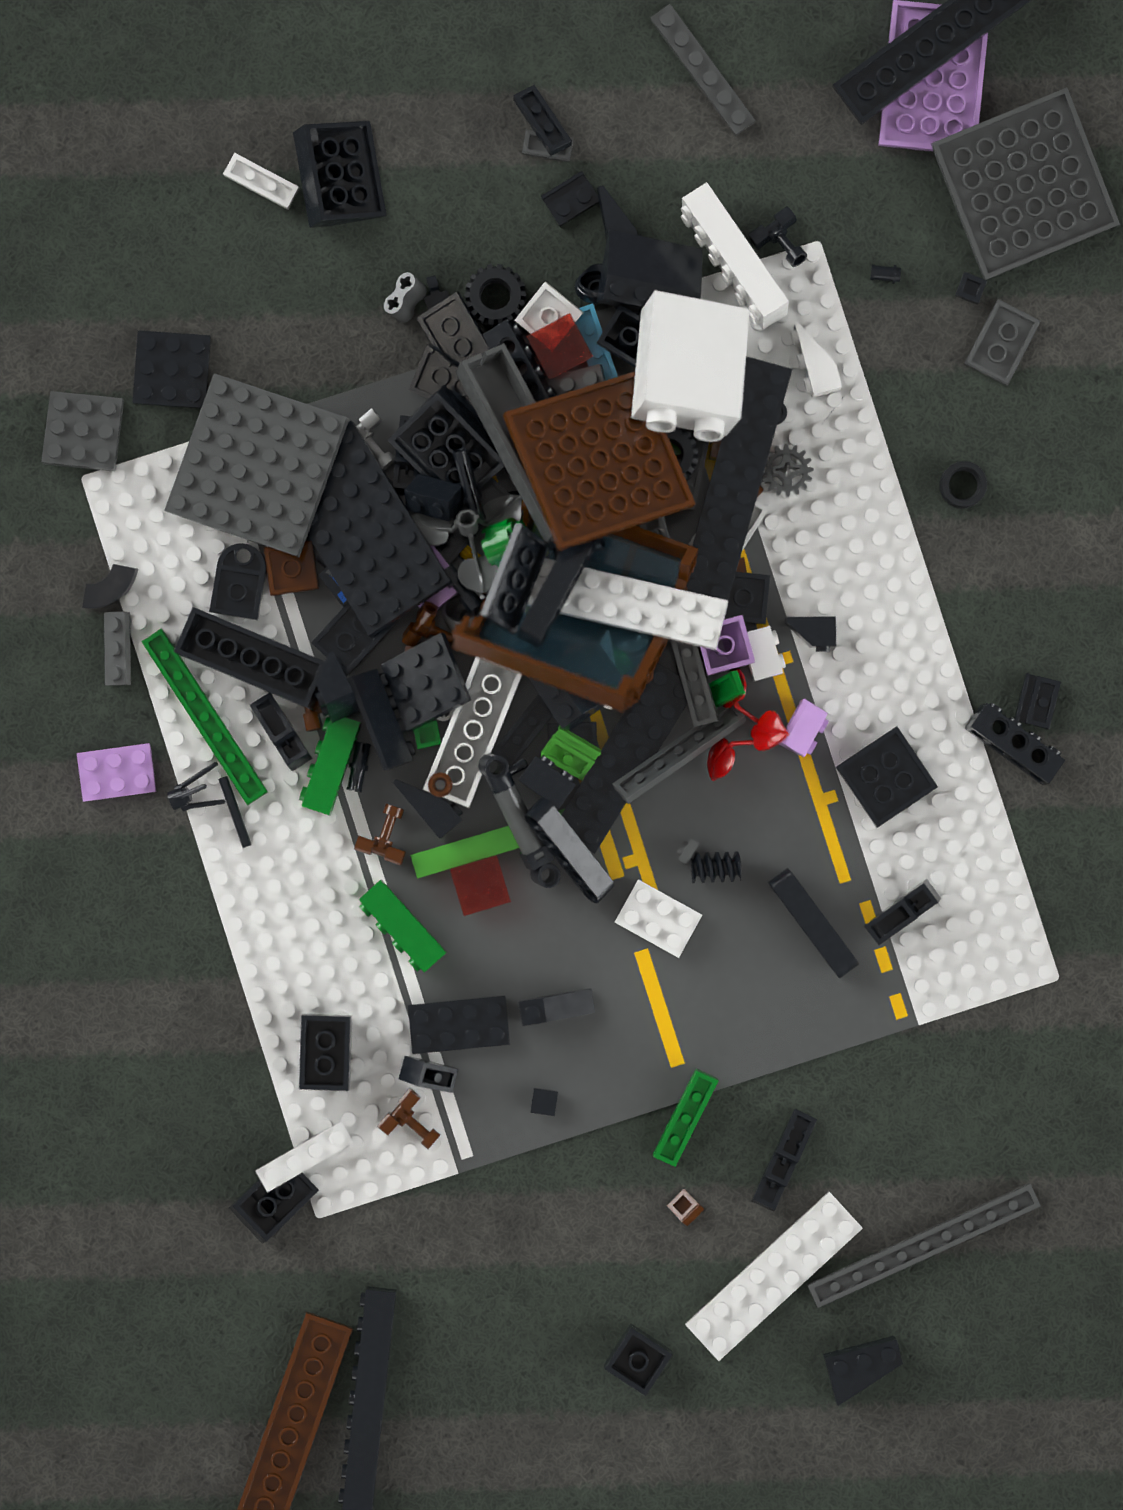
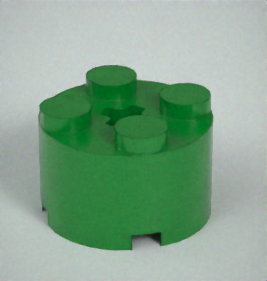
(497, 538)

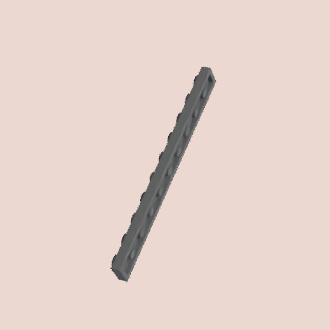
(690, 662)
(923, 1245)

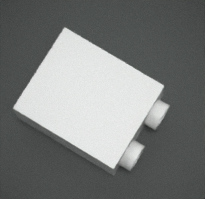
(690, 365)

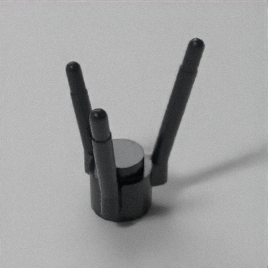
(182, 796)

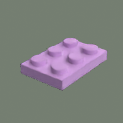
(116, 772)

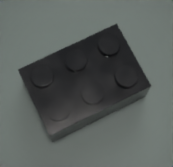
(325, 1052)

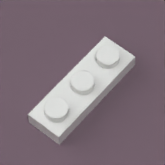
(261, 181)

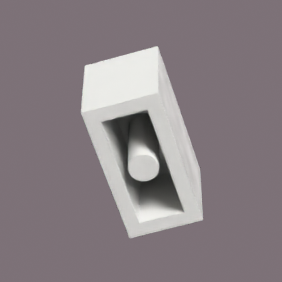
(767, 660)

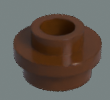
(432, 784)

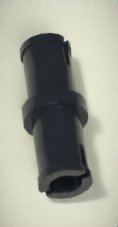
(358, 766)

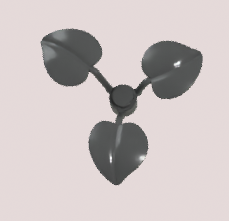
(472, 573)

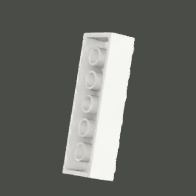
(734, 257)
(474, 729)

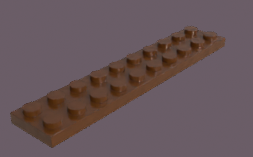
(296, 1414)

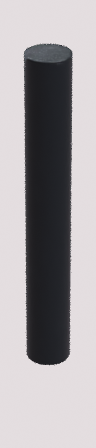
(235, 812)

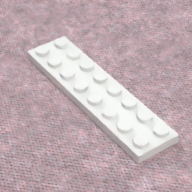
(642, 607)
(773, 1276)

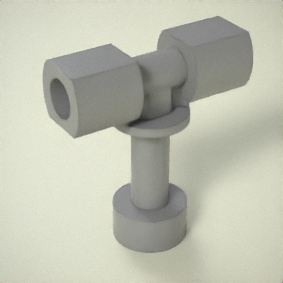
(366, 425)

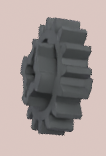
(773, 471)

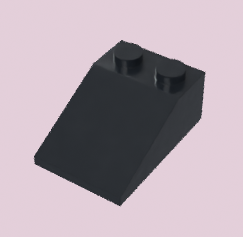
(268, 1211)

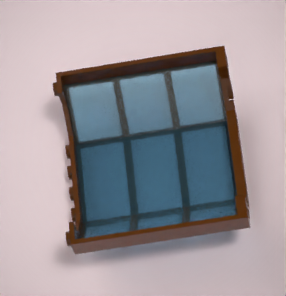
(585, 655)

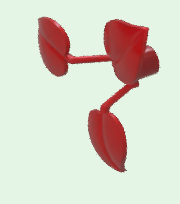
(765, 734)

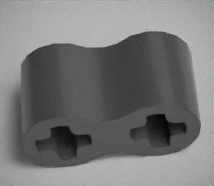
(406, 295)

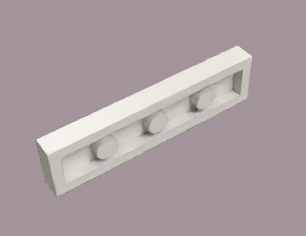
(304, 1156)

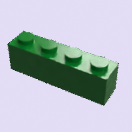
(330, 765)
(402, 925)

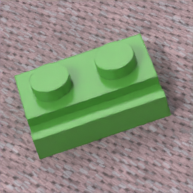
(571, 753)

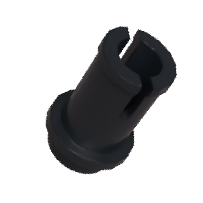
(886, 273)

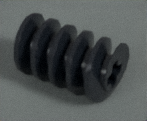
(715, 867)

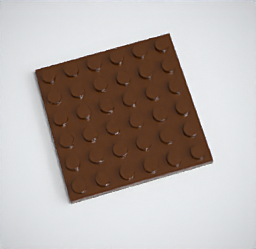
(596, 463)

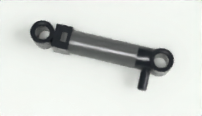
(533, 851)

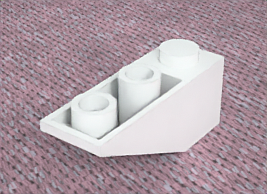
(818, 366)

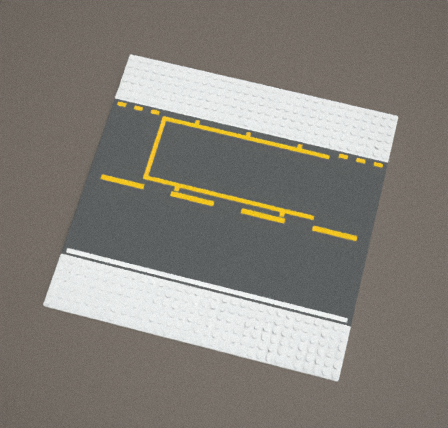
(750, 980)

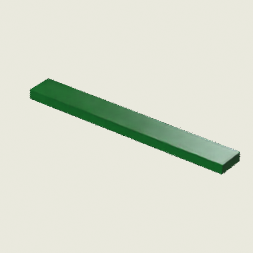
(204, 717)

